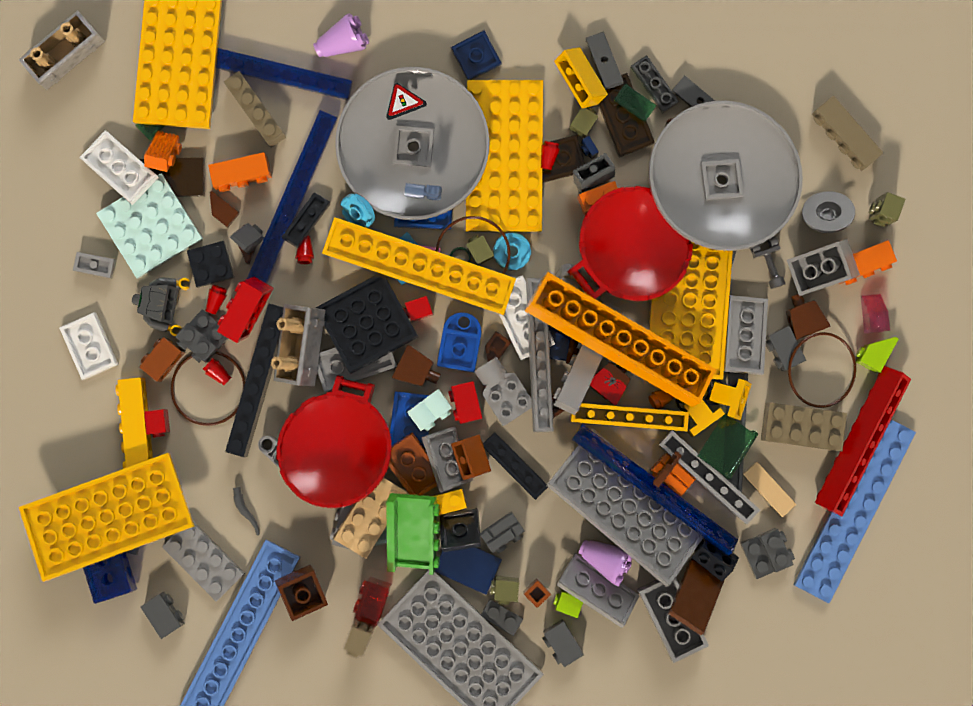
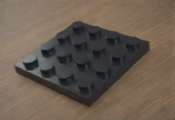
(367, 323)

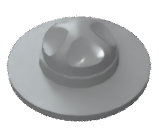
(828, 212)

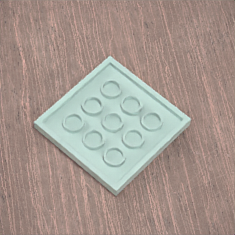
(150, 228)

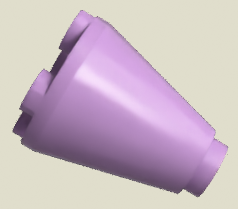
(342, 38)
(606, 559)

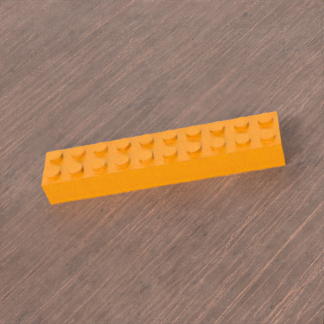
(620, 340)

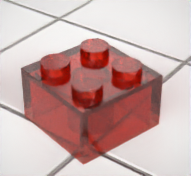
(373, 600)

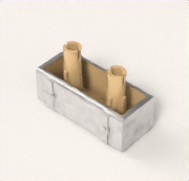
(61, 50)
(298, 345)

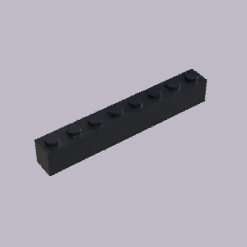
(256, 384)

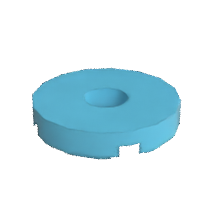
(356, 202)
(518, 241)

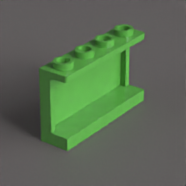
(412, 532)

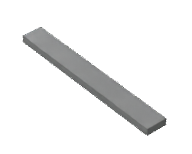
(539, 367)

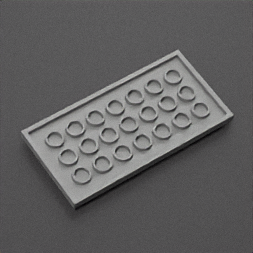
(625, 514)
(459, 646)

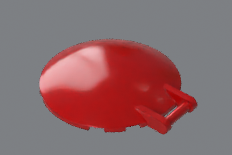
(630, 247)
(335, 447)

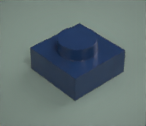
(589, 148)

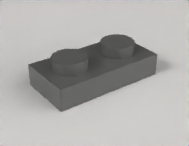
(501, 617)

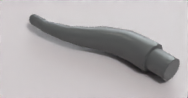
(239, 502)

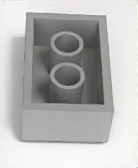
(823, 267)

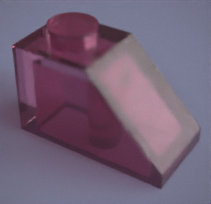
(874, 314)

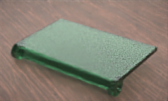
(727, 446)

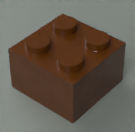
(301, 592)

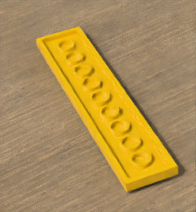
(419, 266)

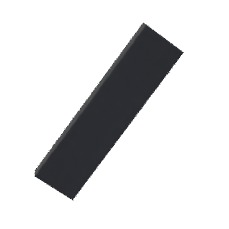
(515, 466)

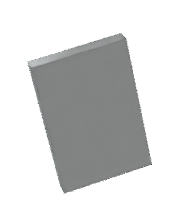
(443, 459)

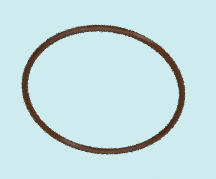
(484, 219)
(790, 363)
(177, 407)

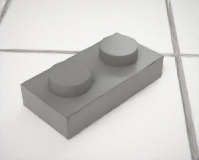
(94, 265)

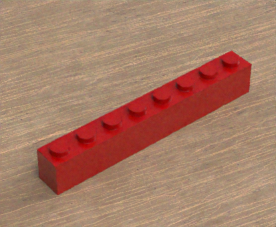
(862, 440)

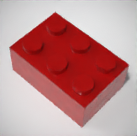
(244, 309)

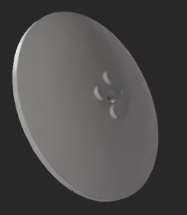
(745, 149)
(376, 151)

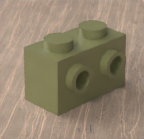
(886, 209)
(505, 589)

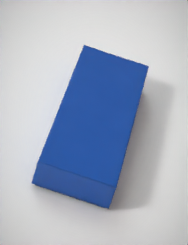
(437, 222)

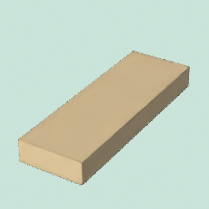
(769, 489)

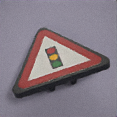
(403, 102)

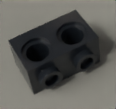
(714, 559)

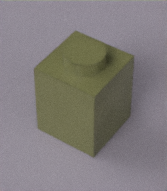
(584, 121)
(479, 249)

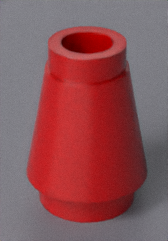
(549, 153)
(305, 252)
(215, 298)
(217, 372)

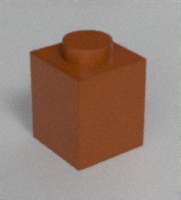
(536, 593)

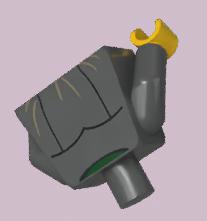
(158, 303)

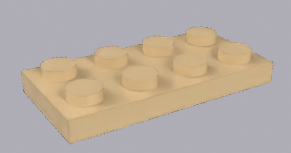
(366, 520)

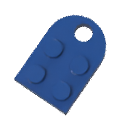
(460, 345)

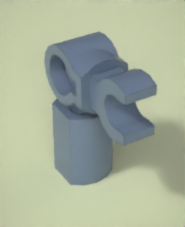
(420, 191)

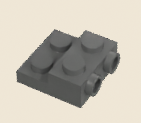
(201, 337)
(767, 553)

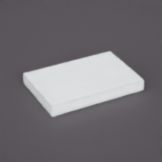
(88, 346)

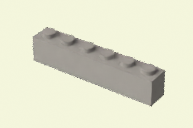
(580, 375)
(710, 478)

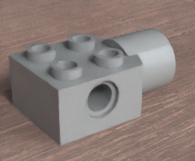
(503, 391)

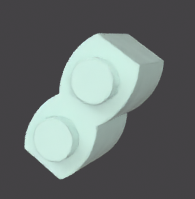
(429, 410)

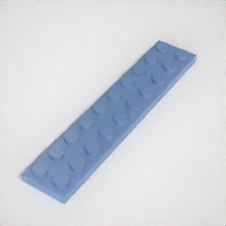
(843, 534)
(241, 628)

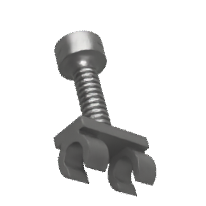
(776, 280)

